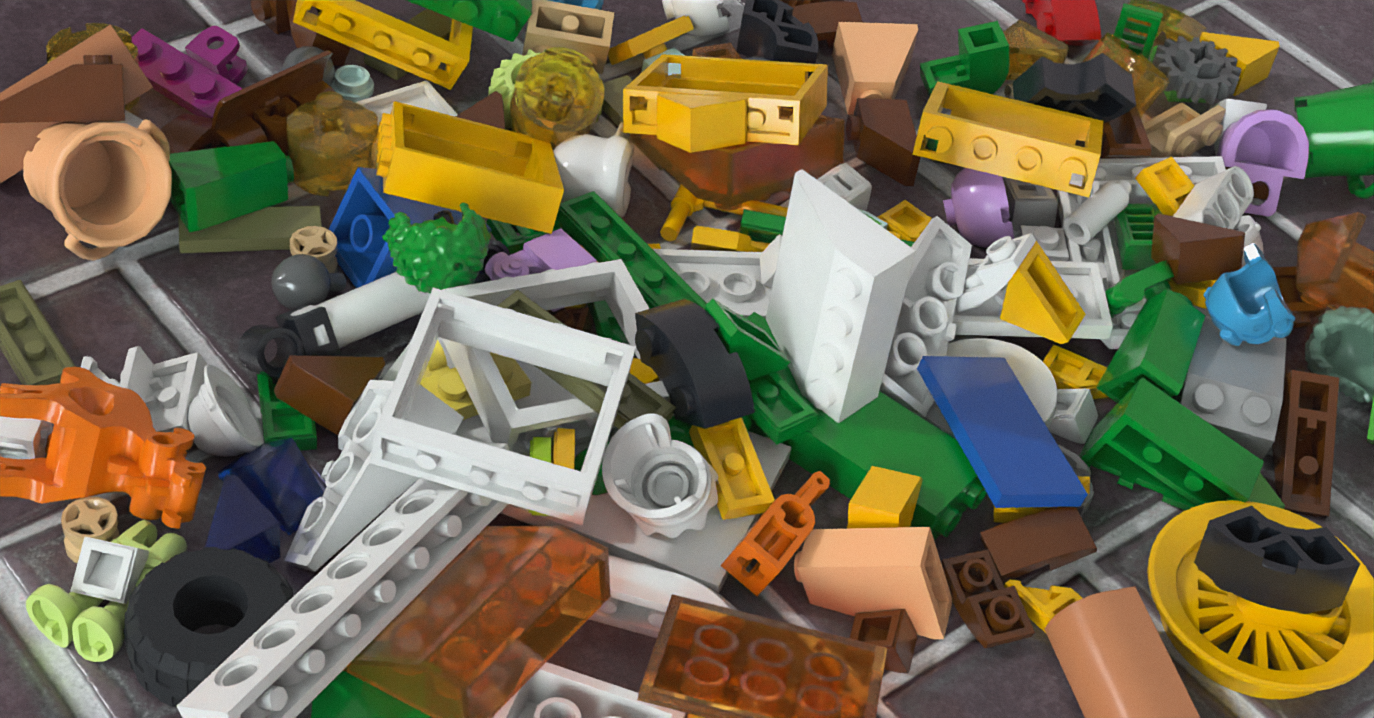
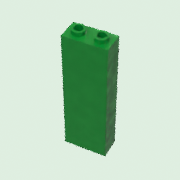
(892, 439)

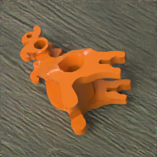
(101, 446)

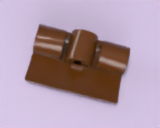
(262, 108)

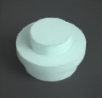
(353, 83)

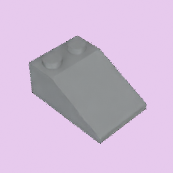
(1236, 387)

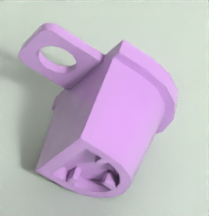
(1267, 149)

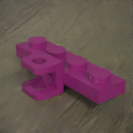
(193, 79)

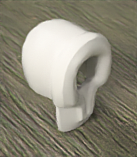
(597, 165)

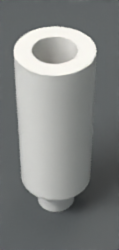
(1097, 211)

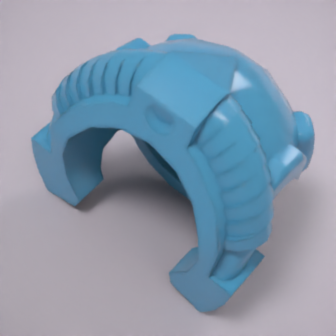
(1249, 302)

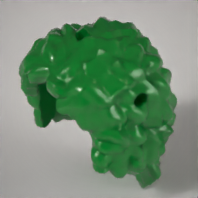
(438, 252)

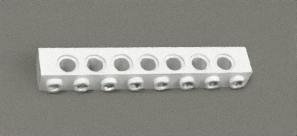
(344, 605)

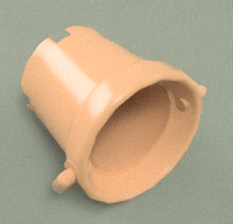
(101, 182)

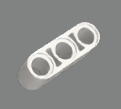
(1219, 199)

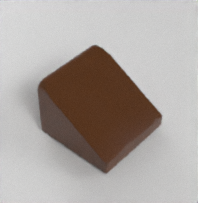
(889, 630)

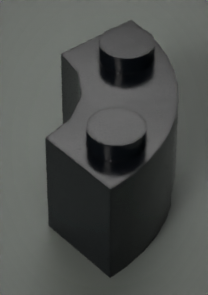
(775, 34)
(1087, 88)
(693, 364)
(1276, 563)

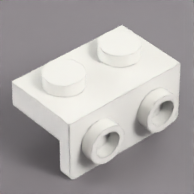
(164, 386)

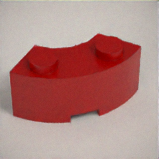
(1067, 20)

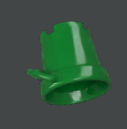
(1340, 135)

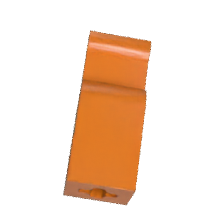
(776, 535)

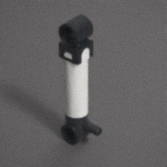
(341, 320)

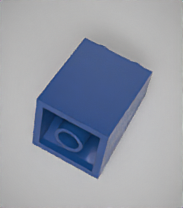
(365, 219)

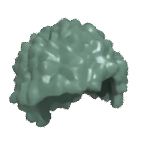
(1344, 349)

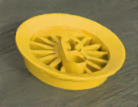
(1290, 639)

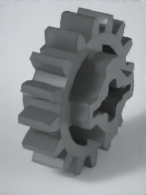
(1197, 69)

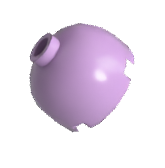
(979, 207)

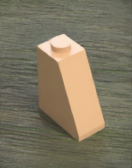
(872, 59)
(877, 572)

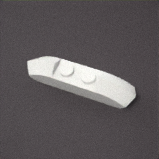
(643, 594)

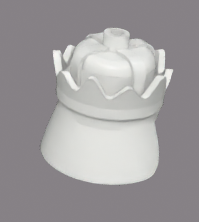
(658, 478)

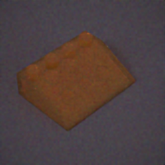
(750, 169)
(488, 621)
(757, 667)

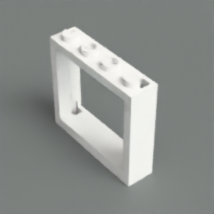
(550, 291)
(484, 467)

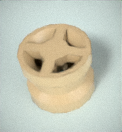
(318, 243)
(88, 516)

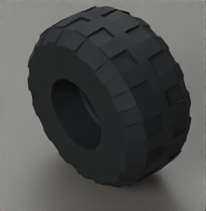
(193, 593)

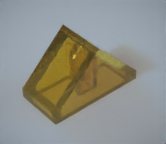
(1030, 44)

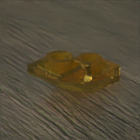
(1172, 23)

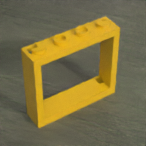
(390, 38)
(764, 84)
(1010, 138)
(468, 162)

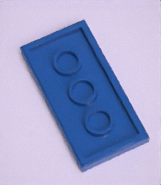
(1001, 432)

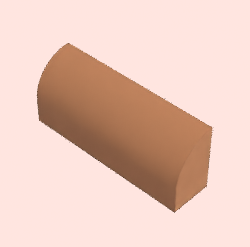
(20, 137)
(1117, 659)

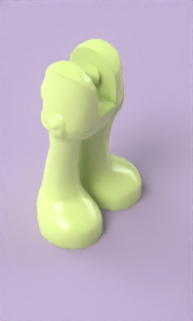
(77, 618)

